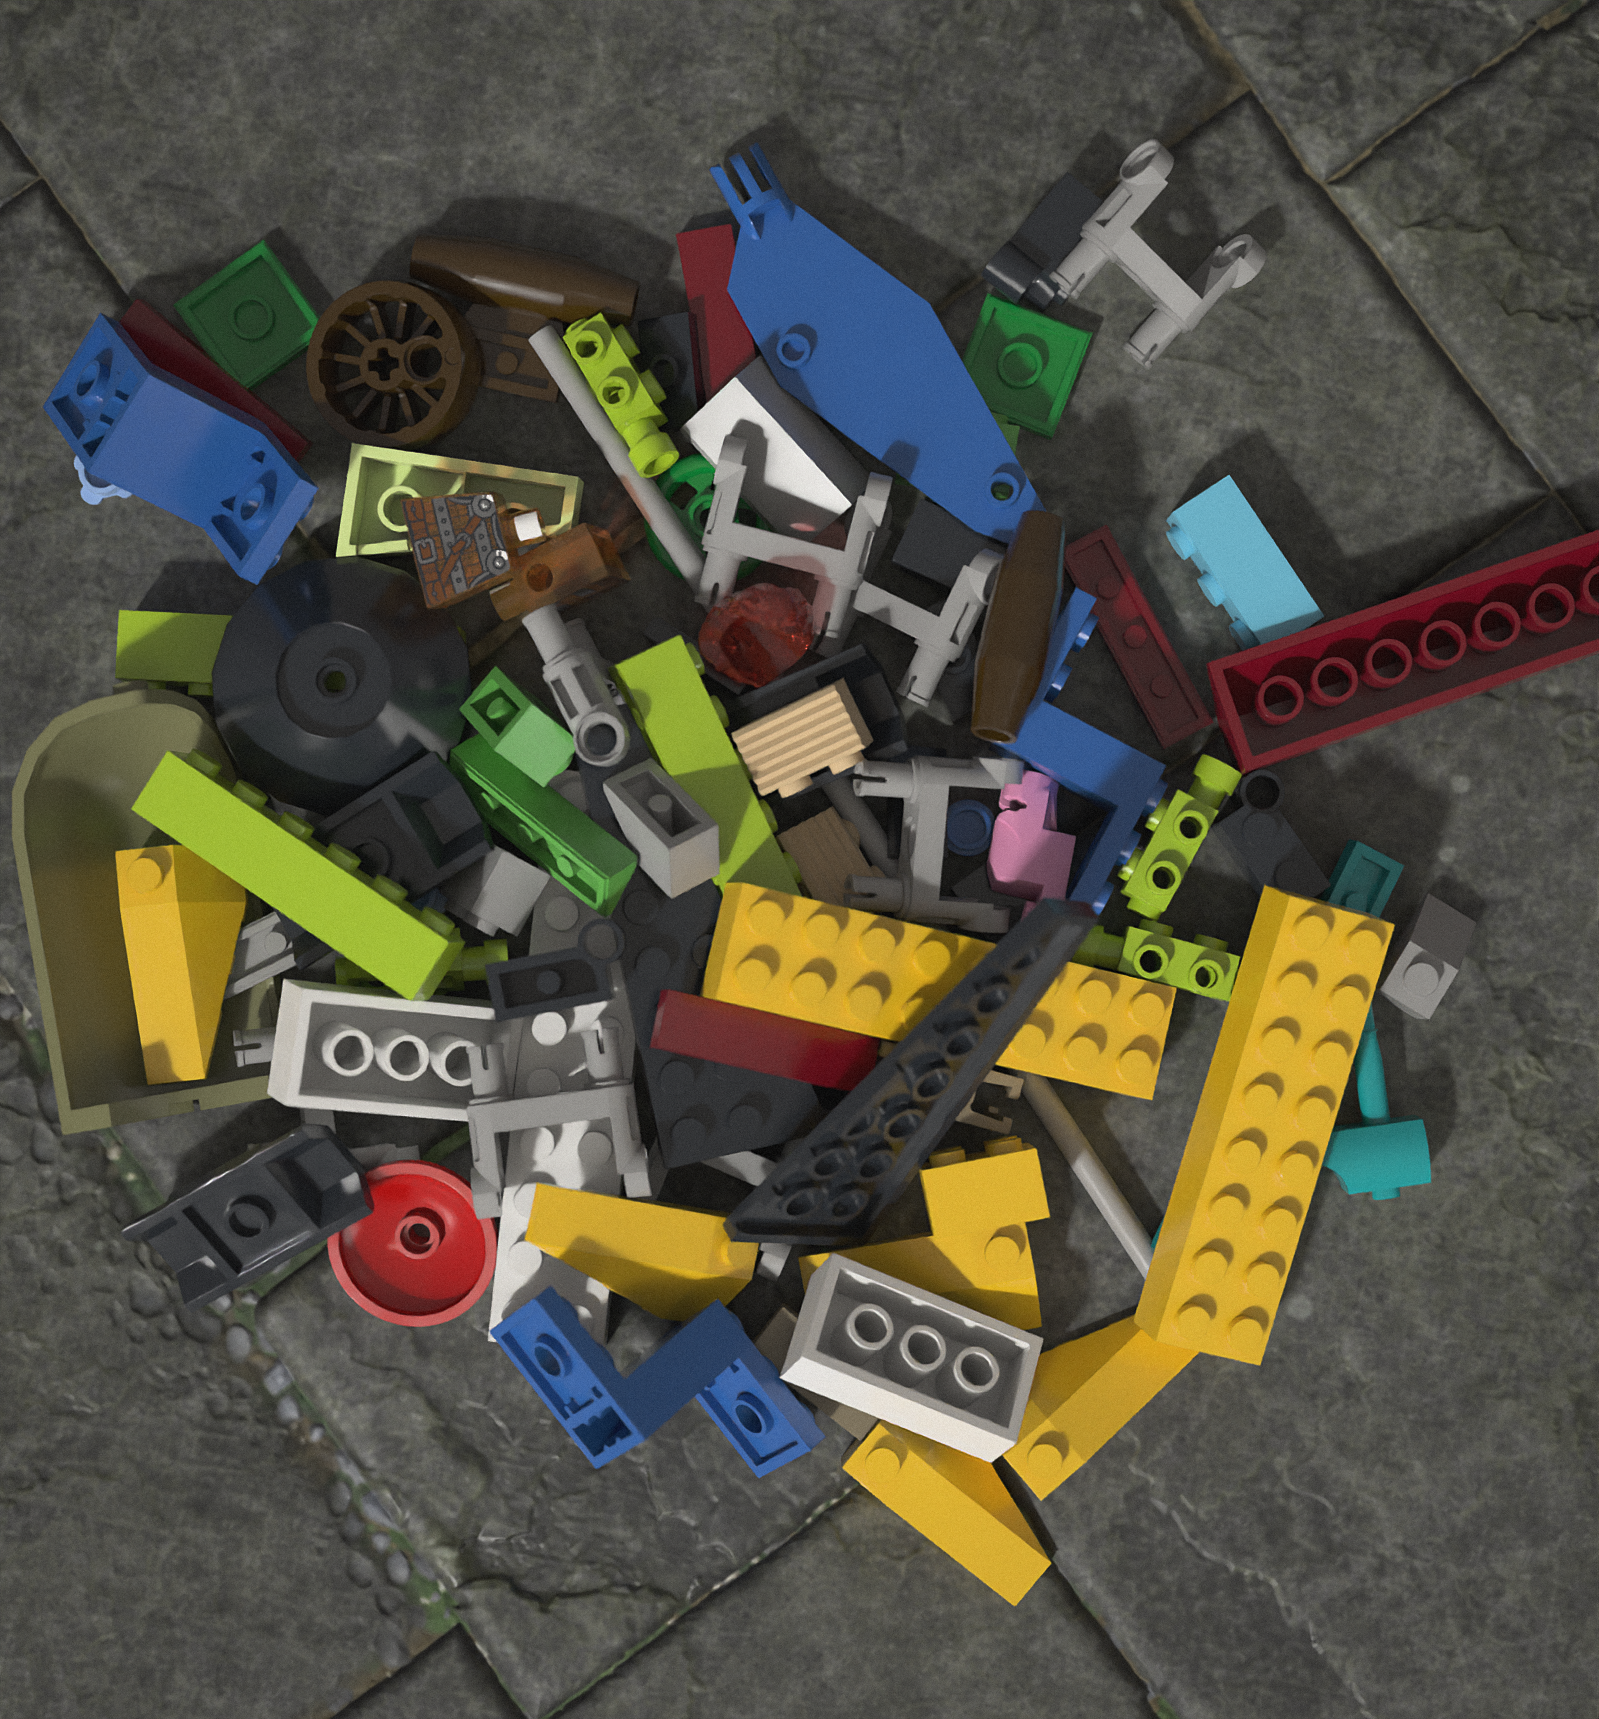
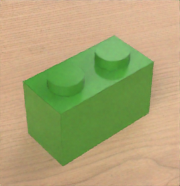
(520, 727)

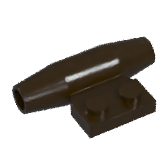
(515, 296)
(1019, 627)

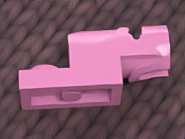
(1025, 849)

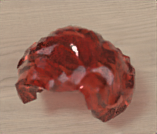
(757, 633)

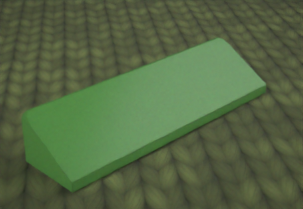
(545, 826)

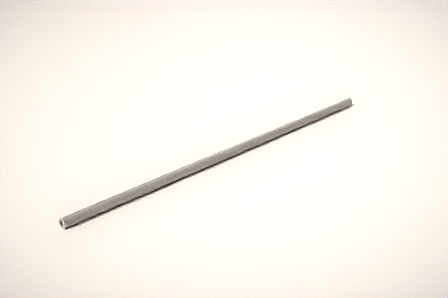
(840, 792)

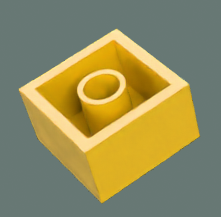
(983, 1187)

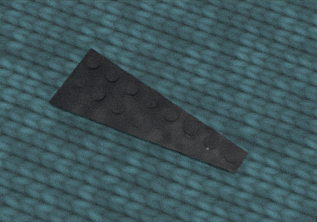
(695, 1103)
(884, 1130)

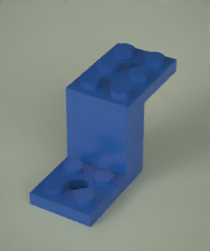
(180, 449)
(1087, 761)
(698, 1358)

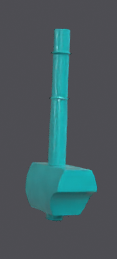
(1380, 1150)

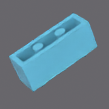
(1241, 566)

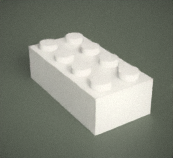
(382, 1051)
(912, 1358)

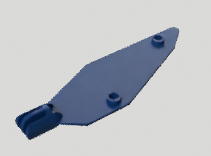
(867, 355)

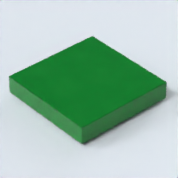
(250, 317)
(1024, 363)

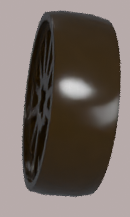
(457, 374)

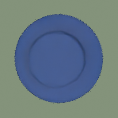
(969, 827)

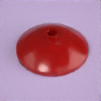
(412, 1276)

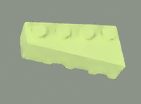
(381, 477)

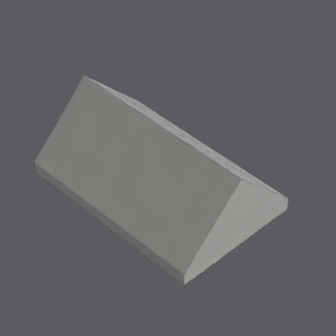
(796, 467)

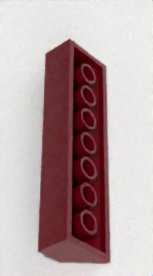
(1409, 655)

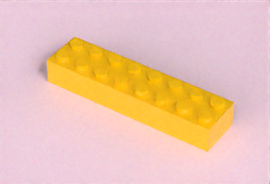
(888, 974)
(1262, 1125)

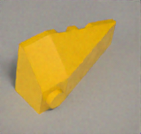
(180, 949)
(644, 1249)
(978, 1269)
(1085, 1396)
(951, 1502)

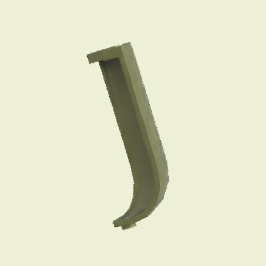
(66, 825)

